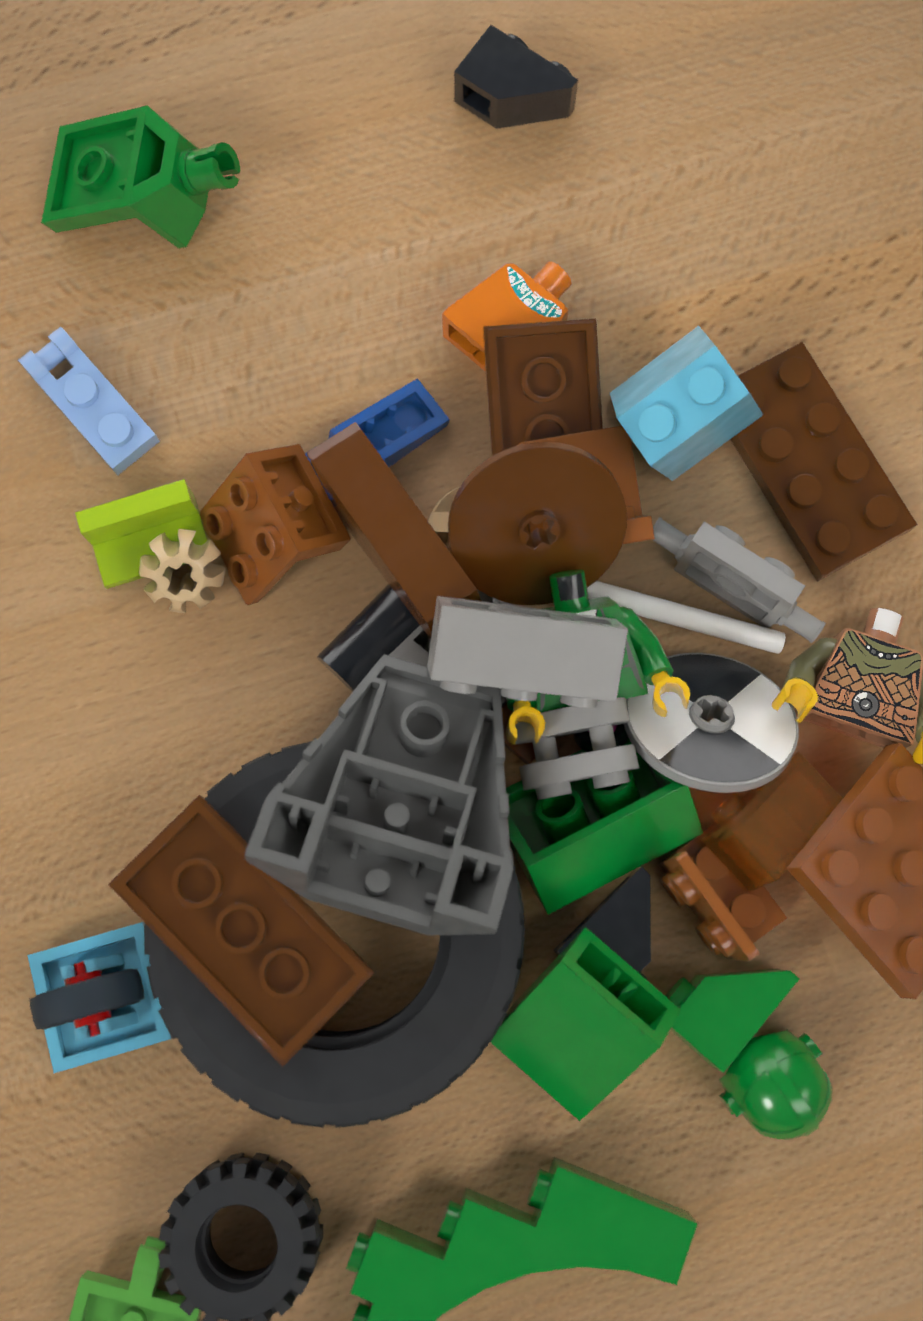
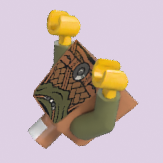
(861, 684)

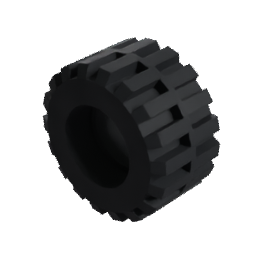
(201, 1273)

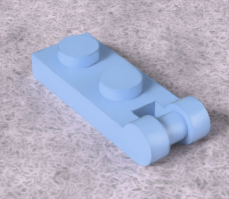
(90, 402)

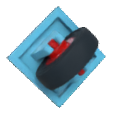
(95, 998)

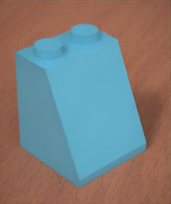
(683, 405)

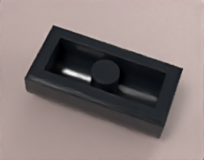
(368, 637)

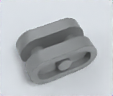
(605, 764)

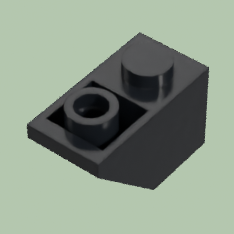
(511, 83)

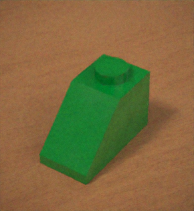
(726, 1010)

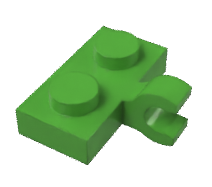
(115, 1299)

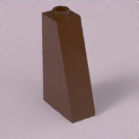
(389, 525)

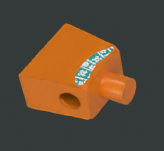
(505, 299)

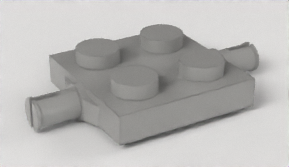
(729, 571)

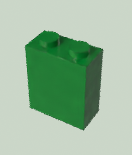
(585, 1025)

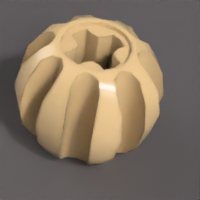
(170, 557)

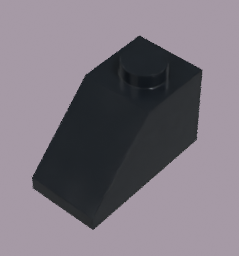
(622, 921)

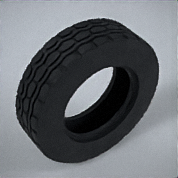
(354, 1073)

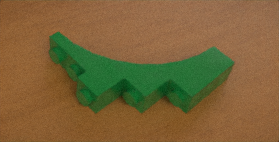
(574, 1225)

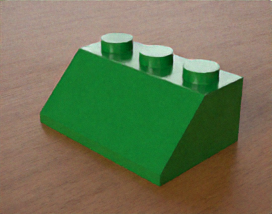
(597, 834)

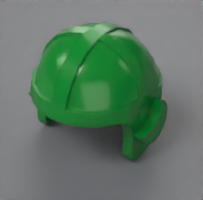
(778, 1085)

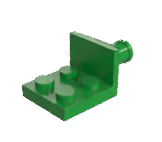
(134, 169)

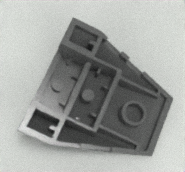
(398, 808)

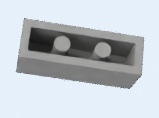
(526, 651)

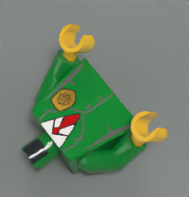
(642, 660)

